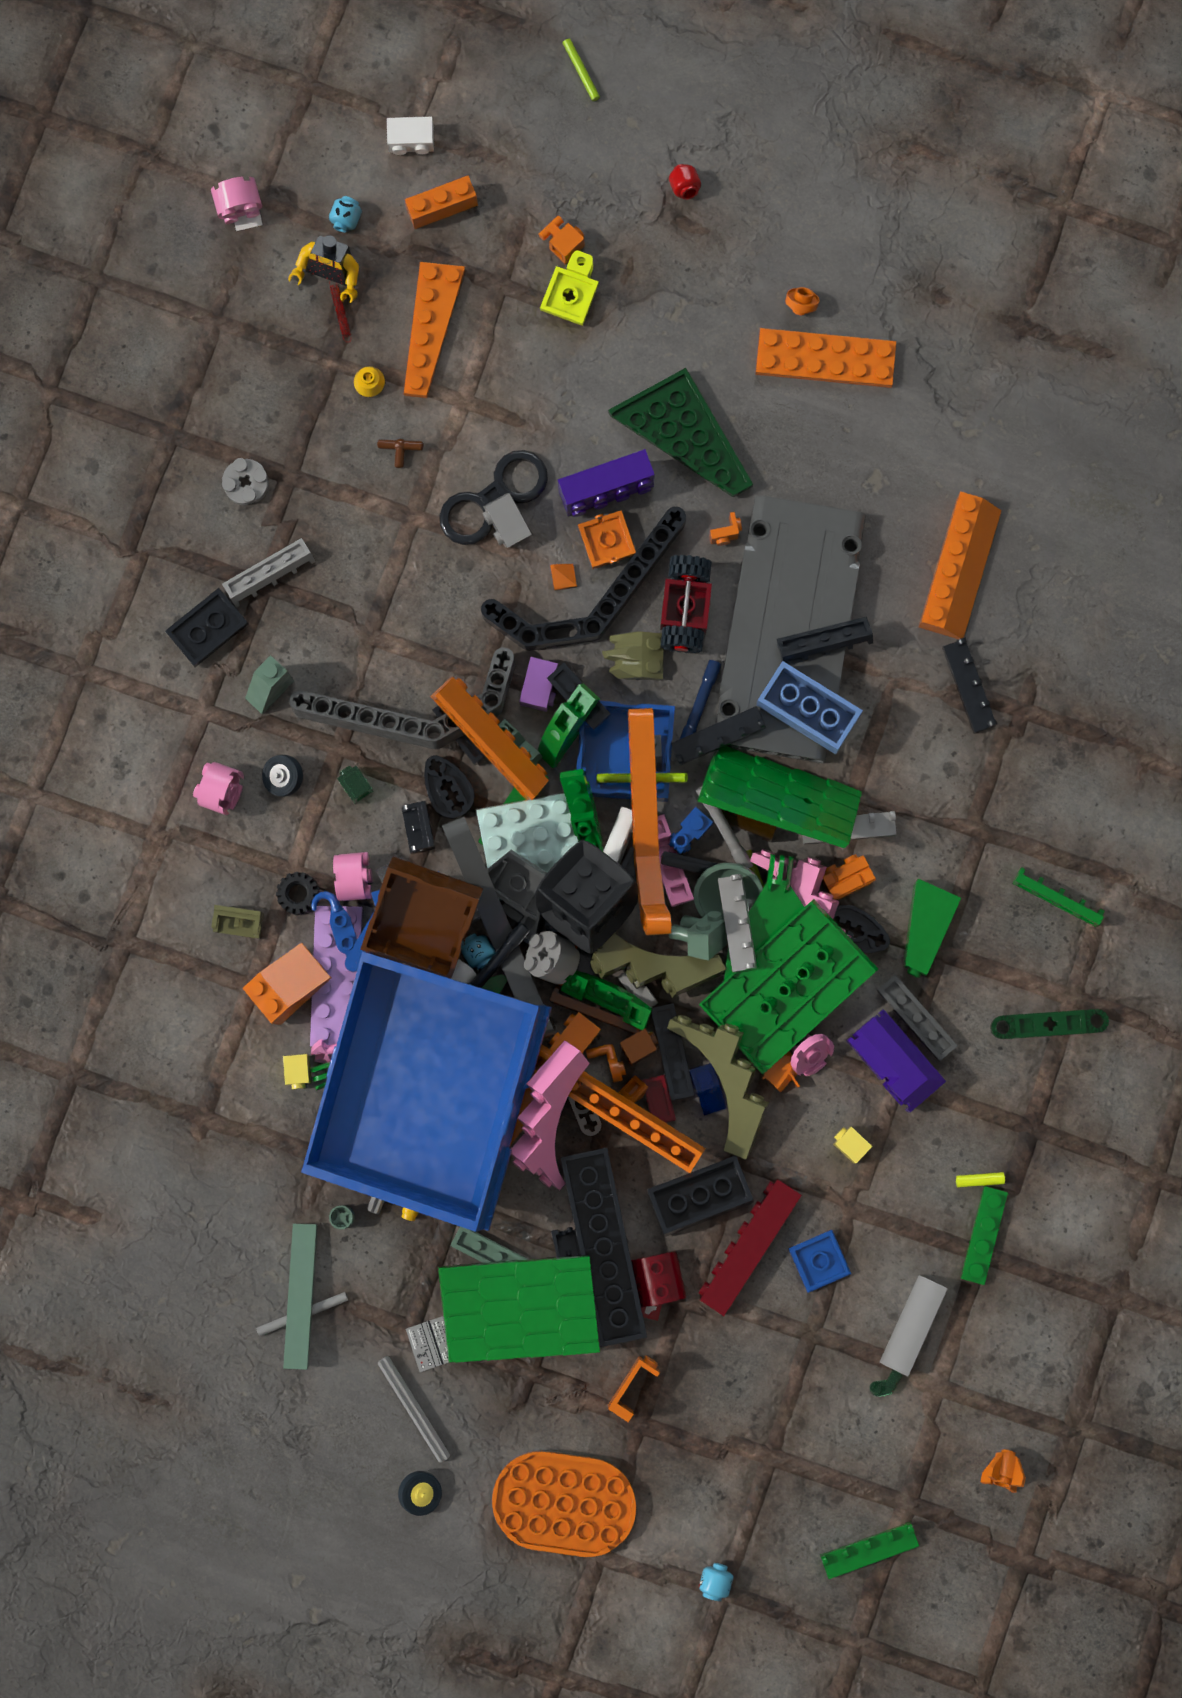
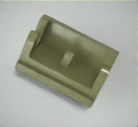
(237, 921)

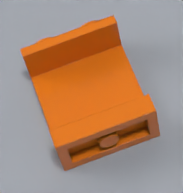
(617, 1406)

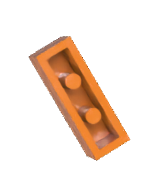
(441, 202)

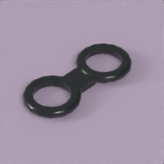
(491, 493)

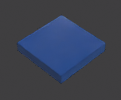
(819, 1261)

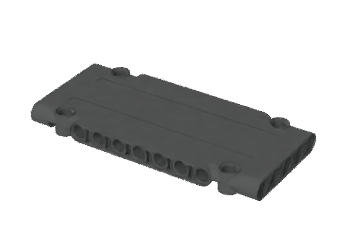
(788, 585)

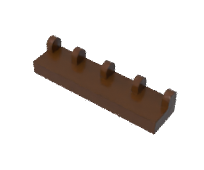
(592, 1012)

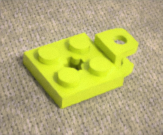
(573, 279)

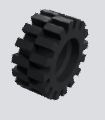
(284, 889)

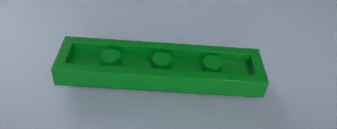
(984, 1235)

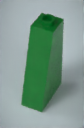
(928, 922)

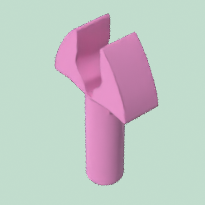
(324, 1051)

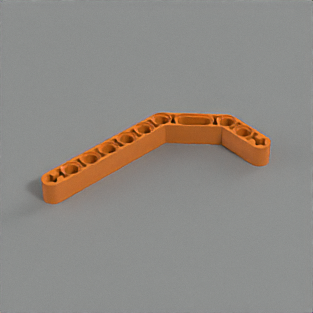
(653, 911)

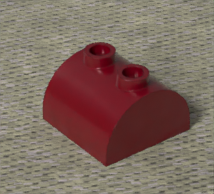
(658, 1279)

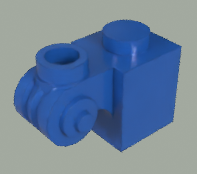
(694, 826)

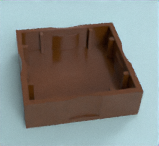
(421, 918)

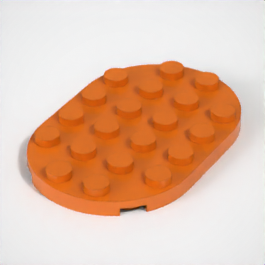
(564, 1503)

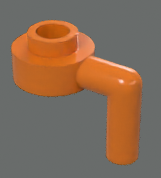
(617, 1068)

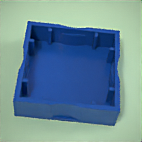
(608, 749)

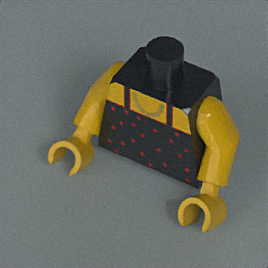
(330, 261)

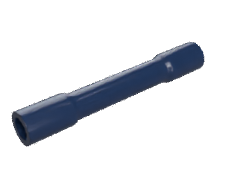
(708, 680)

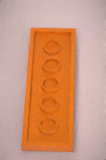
(825, 358)

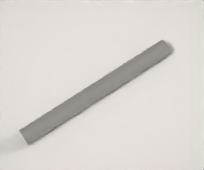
(316, 1308)

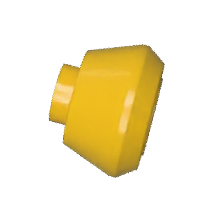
(369, 387)

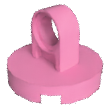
(810, 1054)

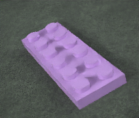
(331, 1000)

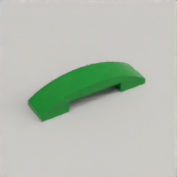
(608, 996)

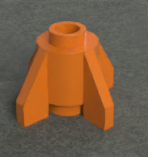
(1004, 1471)

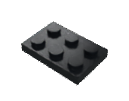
(206, 627)

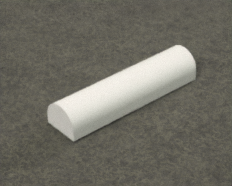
(620, 835)

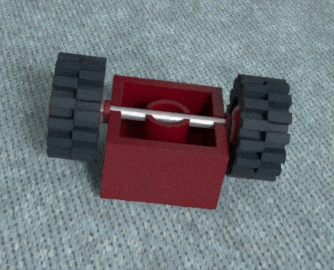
(686, 604)

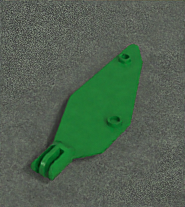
(772, 908)

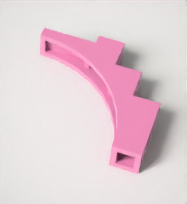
(805, 880)
(541, 1117)

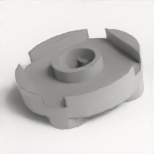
(248, 494)

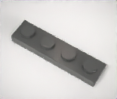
(917, 1018)

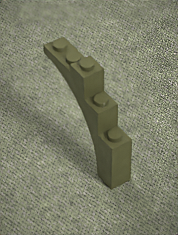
(643, 967)
(720, 1048)

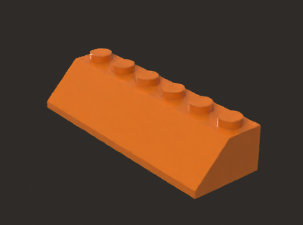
(960, 566)
(490, 738)

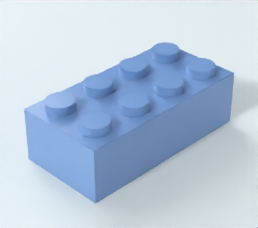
(809, 707)

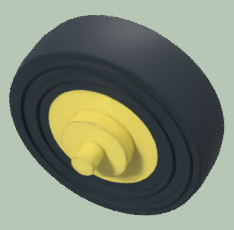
(420, 1493)

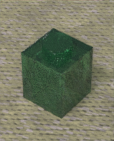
(354, 783)

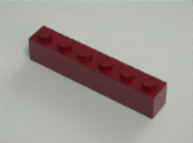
(750, 1246)

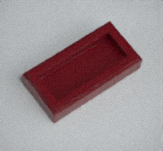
(659, 1098)

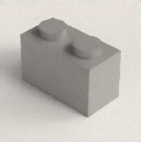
(506, 520)

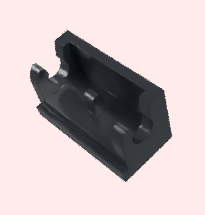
(418, 827)
(566, 1243)

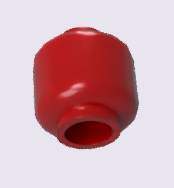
(685, 181)

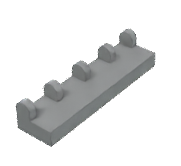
(268, 571)
(868, 826)
(737, 923)

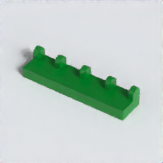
(1058, 899)
(869, 1550)

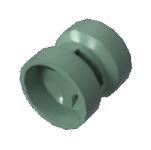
(338, 1219)

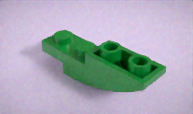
(565, 724)
(581, 807)

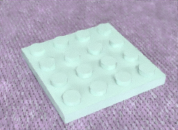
(532, 828)

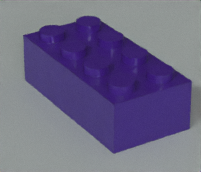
(606, 483)

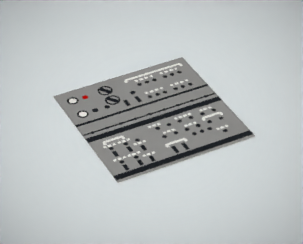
(429, 1344)

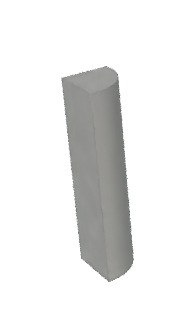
(913, 1325)

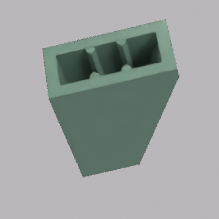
(268, 684)

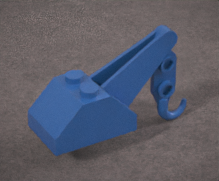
(343, 929)

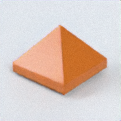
(634, 1089)

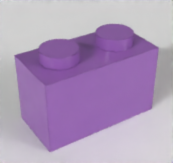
(537, 689)

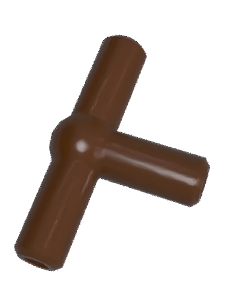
(400, 446)

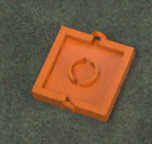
(606, 539)

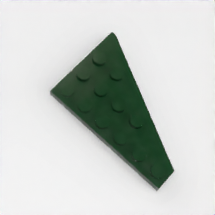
(682, 425)

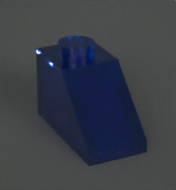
(707, 1089)

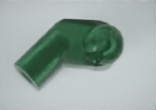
(886, 1387)

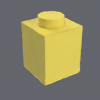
(297, 1071)
(851, 1144)

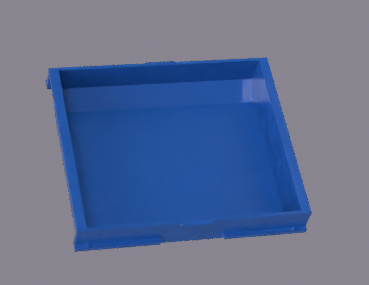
(425, 1092)

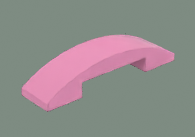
(673, 878)

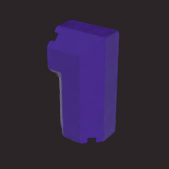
(897, 1060)

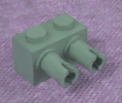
(703, 935)

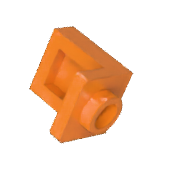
(723, 535)

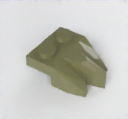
(636, 656)

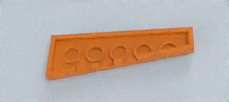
(434, 306)

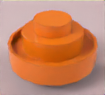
(802, 300)

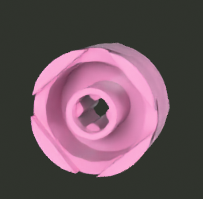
(236, 199)
(219, 788)
(352, 876)

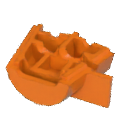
(781, 1073)

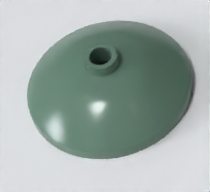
(707, 891)

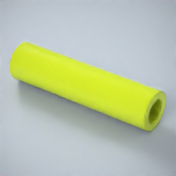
(980, 1179)

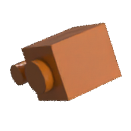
(564, 241)

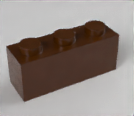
(639, 1046)

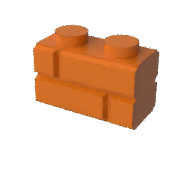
(848, 878)

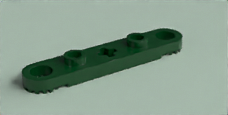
(1066, 1024)

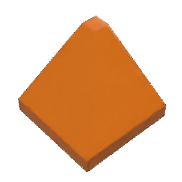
(563, 576)

